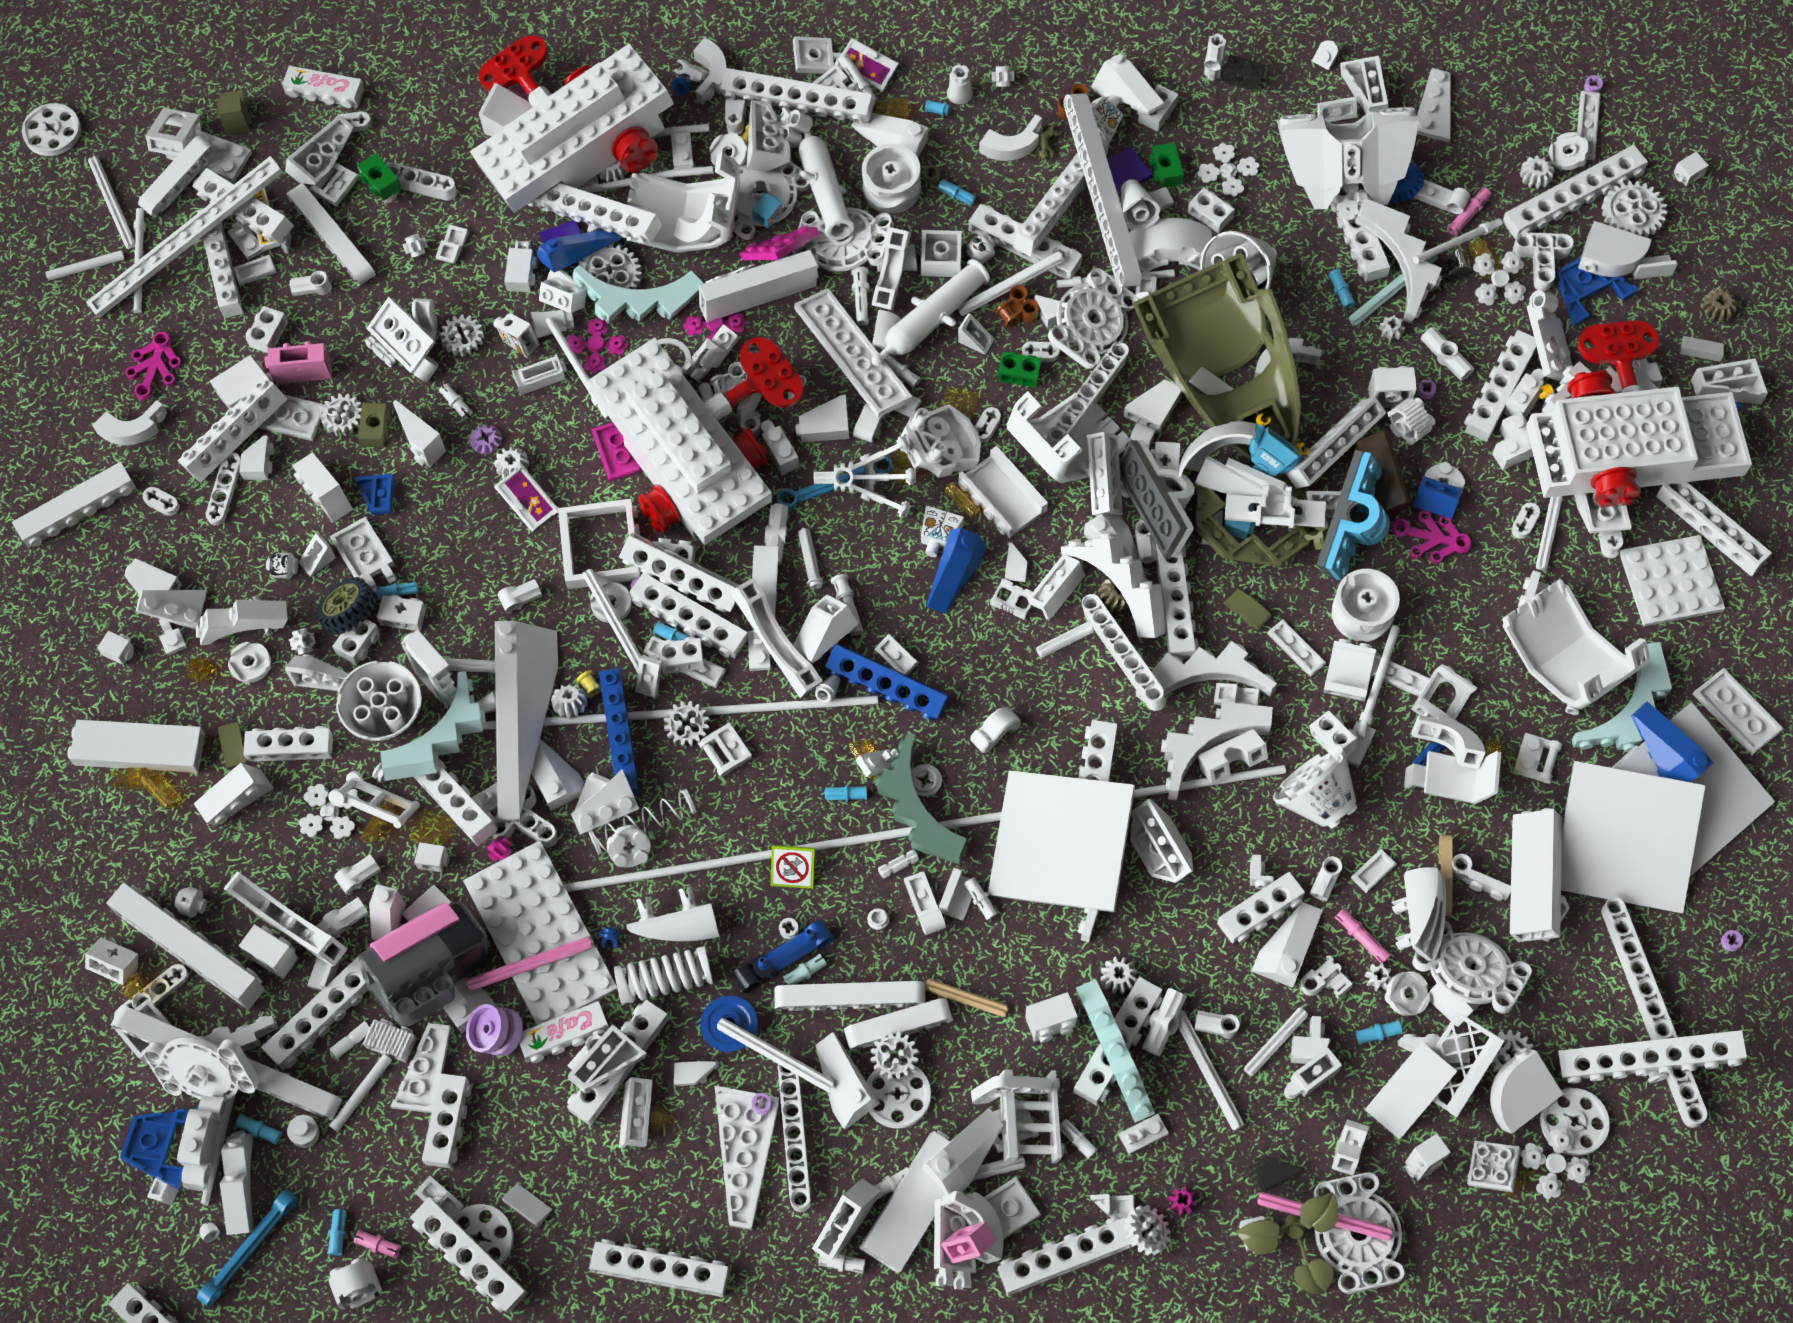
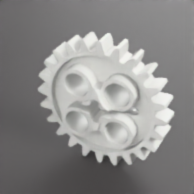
(1634, 209)
(606, 258)

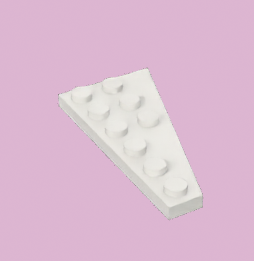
(744, 1149)

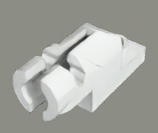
(711, 353)

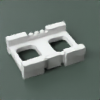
(1010, 603)

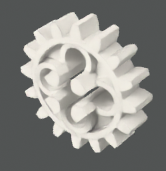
(467, 325)
(351, 407)
(675, 726)
(906, 1053)
(1154, 1239)

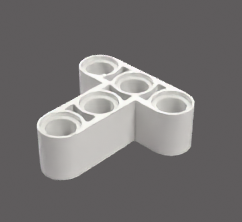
(1543, 254)
(536, 831)

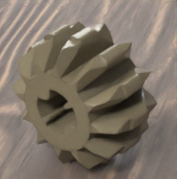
(1719, 305)
(1112, 596)

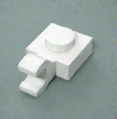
(695, 72)
(172, 639)

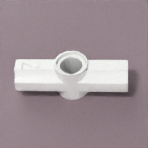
(1215, 56)
(1439, 346)
(776, 528)
(340, 920)
(1164, 1022)

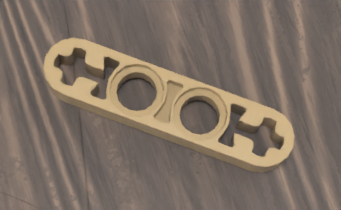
(1445, 860)

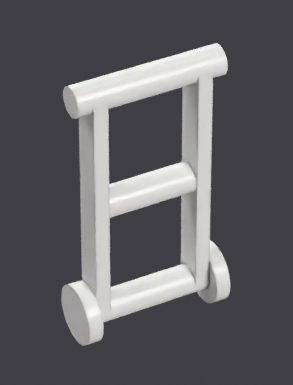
(355, 780)

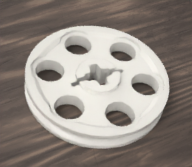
(48, 136)
(903, 1104)
(1585, 1117)
(487, 1229)

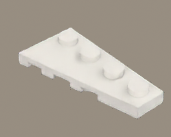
(1435, 107)
(421, 1081)

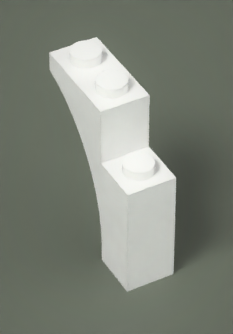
(241, 617)
(236, 1183)

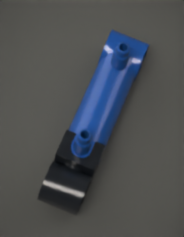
(766, 966)

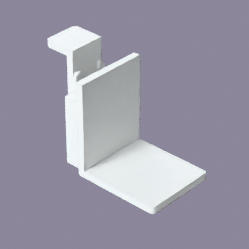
(1449, 780)

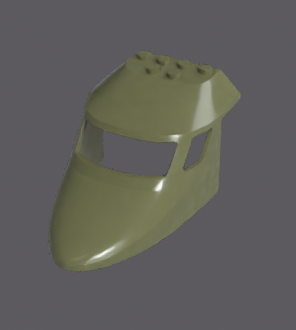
(1220, 324)

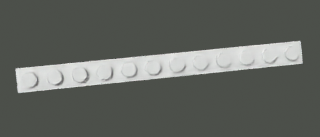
(184, 237)

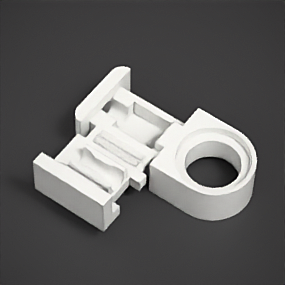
(1328, 976)

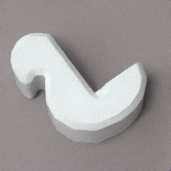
(424, 315)
(995, 728)

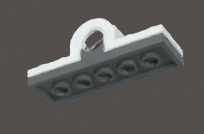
(1155, 501)

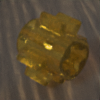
(201, 666)

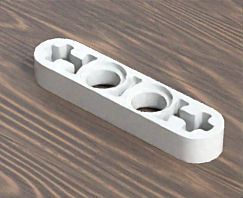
(220, 488)
(149, 990)

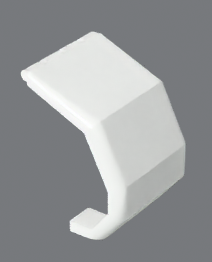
(677, 199)
(1064, 457)
(1566, 650)

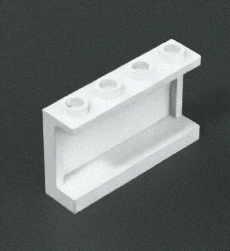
(1003, 493)

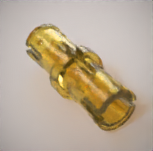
(962, 500)

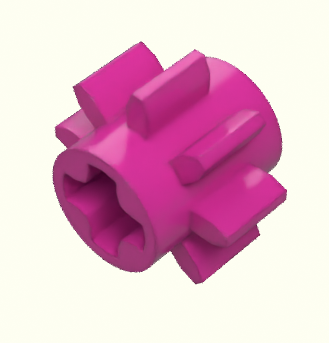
(500, 849)
(1181, 1207)

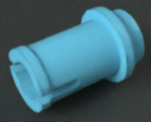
(937, 108)

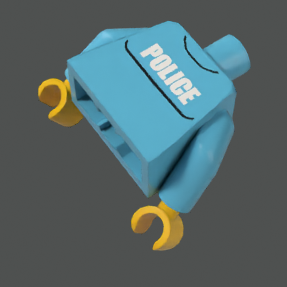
(1272, 452)

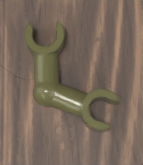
(1044, 142)

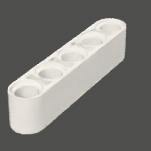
(177, 175)
(905, 1021)

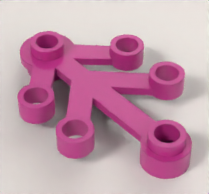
(153, 363)
(1435, 537)

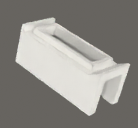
(541, 380)

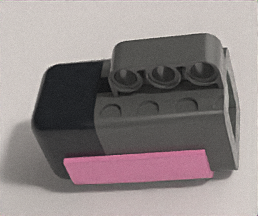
(423, 960)

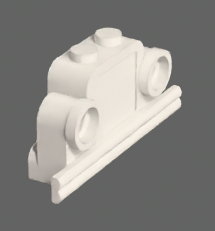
(203, 1142)

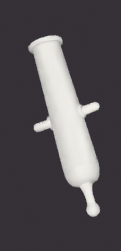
(825, 186)
(933, 311)

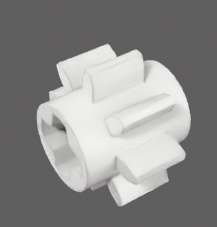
(1002, 75)
(415, 245)
(1393, 332)
(302, 641)
(1373, 978)

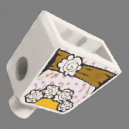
(517, 334)

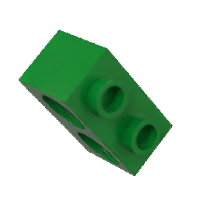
(1018, 374)

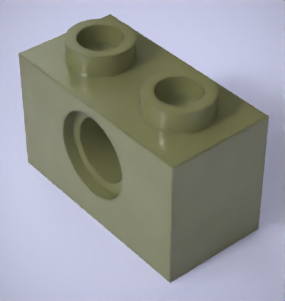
(370, 415)

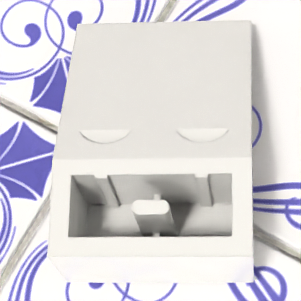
(824, 627)

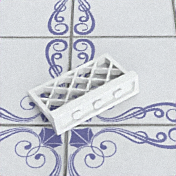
(1477, 1069)

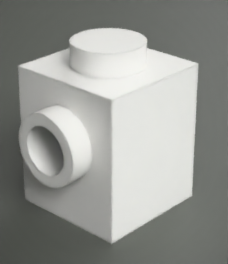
(116, 647)

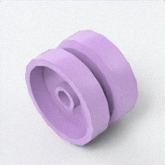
(494, 1030)

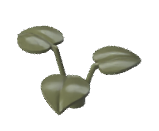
(1316, 1212)

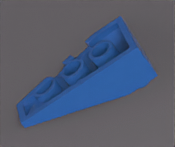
(566, 250)
(957, 565)
(1671, 749)

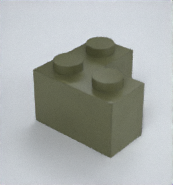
(234, 112)

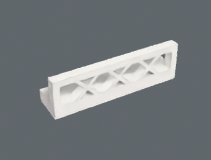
(1103, 474)

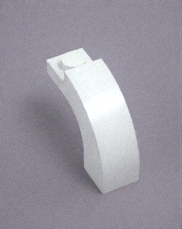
(713, 59)
(1012, 147)
(700, 231)
(1300, 353)
(132, 431)
(1454, 735)
(977, 1210)

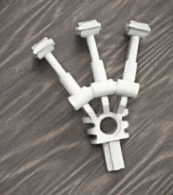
(870, 477)

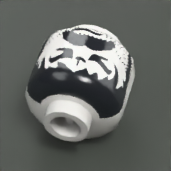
(282, 565)

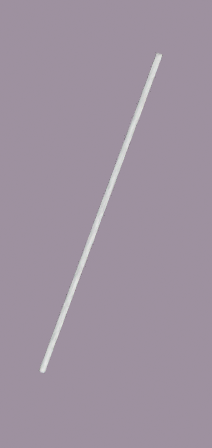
(715, 710)

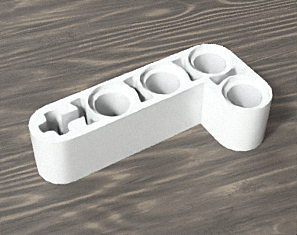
(441, 186)

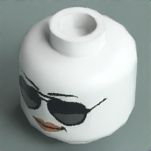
(981, 248)

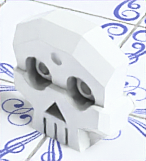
(931, 446)

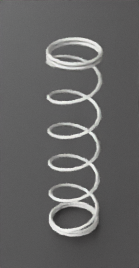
(688, 799)

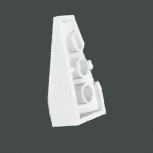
(893, 130)
(765, 139)
(319, 154)
(1114, 524)
(1287, 948)
(850, 1094)

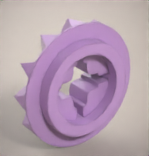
(480, 445)

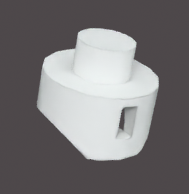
(193, 903)
(303, 1131)

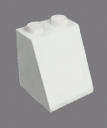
(501, 109)

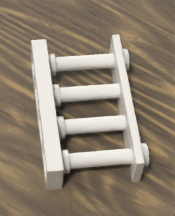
(1012, 1127)

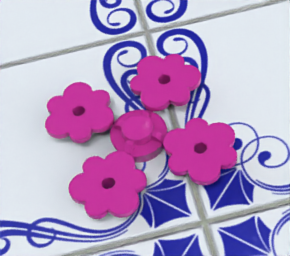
(714, 325)
(597, 344)

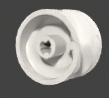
(891, 178)
(1365, 605)

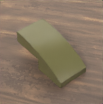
(1248, 609)
(232, 744)

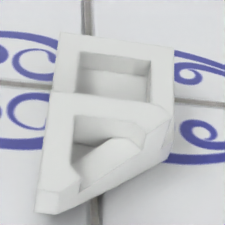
(1016, 565)
(692, 1072)
(1115, 1205)

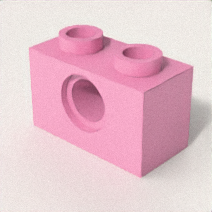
(969, 1242)

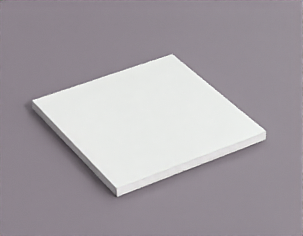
(1731, 791)
(1629, 836)
(1061, 841)

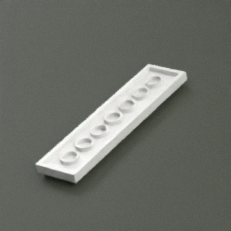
(852, 352)

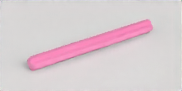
(529, 963)
(1343, 1221)

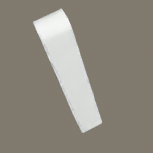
(330, 232)
(1089, 388)
(1127, 659)
(849, 995)
(797, 1144)

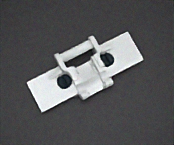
(1275, 509)

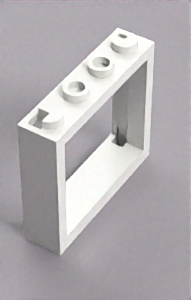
(616, 575)

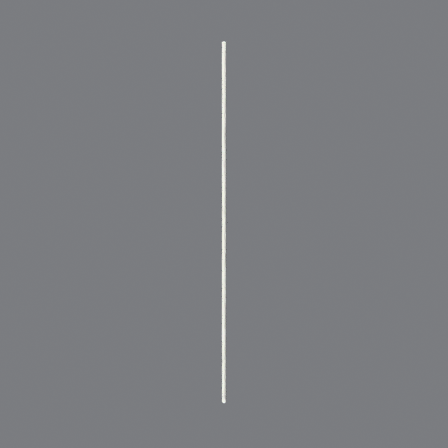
(835, 843)

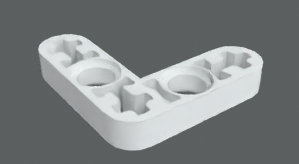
(1004, 1084)

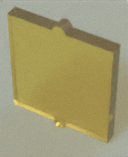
(962, 400)
(432, 828)

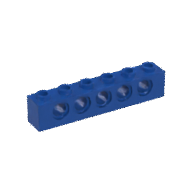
(937, 699)
(619, 726)

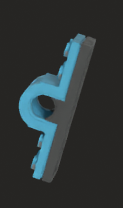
(1353, 505)

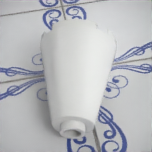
(1138, 206)

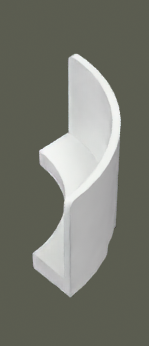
(1170, 241)
(1212, 440)

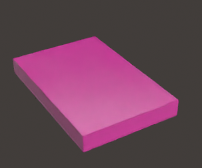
(614, 455)

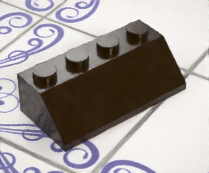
(1390, 487)

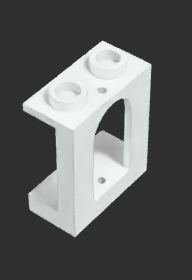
(167, 143)
(1444, 674)

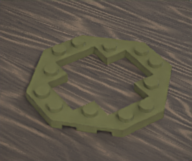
(1252, 548)

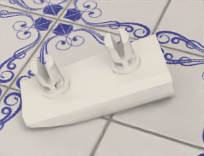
(1426, 911)
(686, 925)

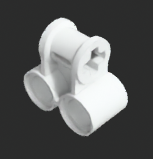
(793, 124)
(728, 380)

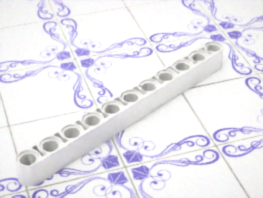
(1102, 190)
(1653, 1000)
(271, 1081)

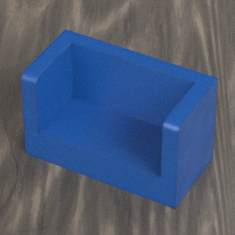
(1437, 497)

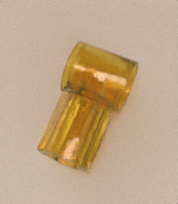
(1480, 247)

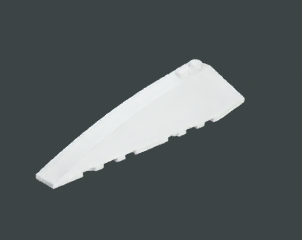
(523, 687)

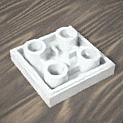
(1493, 1166)

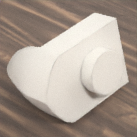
(1326, 54)
(1147, 286)

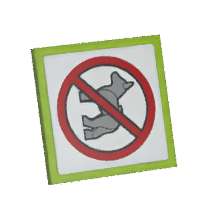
(792, 866)

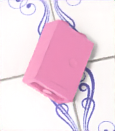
(299, 363)

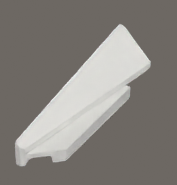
(1236, 479)

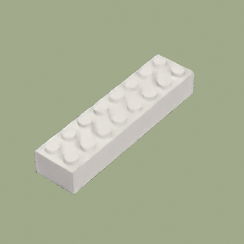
(186, 945)

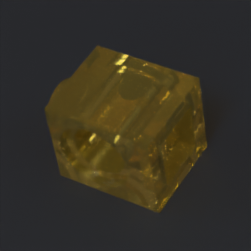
(900, 459)

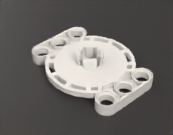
(775, 184)
(848, 252)
(1109, 318)
(1488, 978)
(201, 1068)
(1365, 1254)

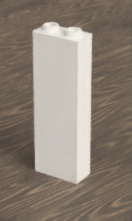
(758, 285)
(136, 746)
(1536, 875)
(907, 1210)

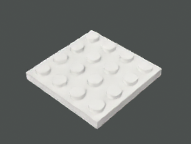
(1671, 580)

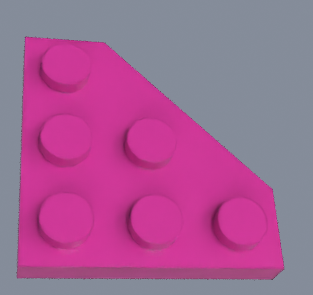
(779, 245)

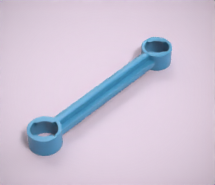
(819, 489)
(213, 1289)

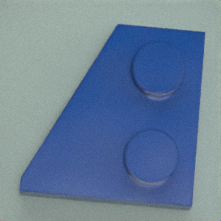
(378, 492)

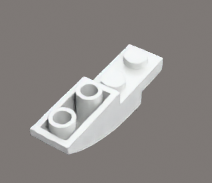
(245, 1035)

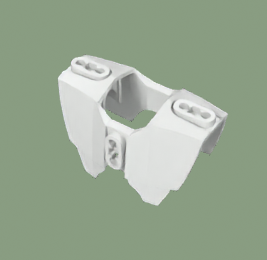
(1321, 159)

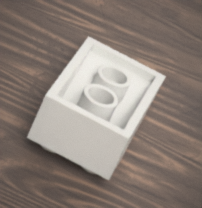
(423, 439)
(1601, 519)

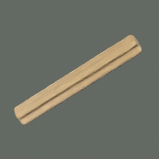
(966, 997)

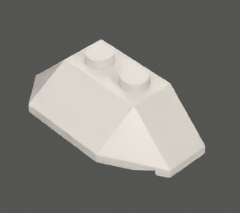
(1159, 843)

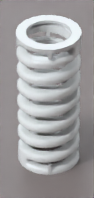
(628, 994)

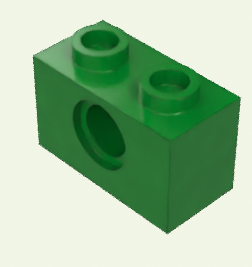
(1168, 156)
(387, 181)

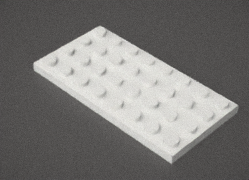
(532, 914)

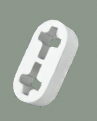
(355, 119)
(1041, 350)
(990, 427)
(159, 504)
(1521, 518)

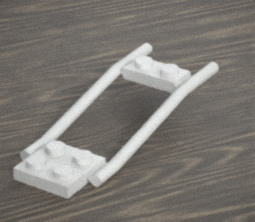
(681, 159)

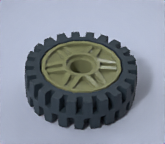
(345, 605)

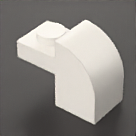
(1306, 1048)
(1349, 1147)

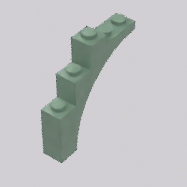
(929, 834)

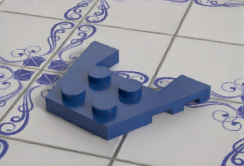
(1579, 284)
(150, 1142)

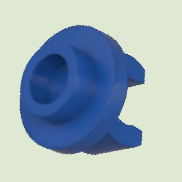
(681, 85)
(609, 933)

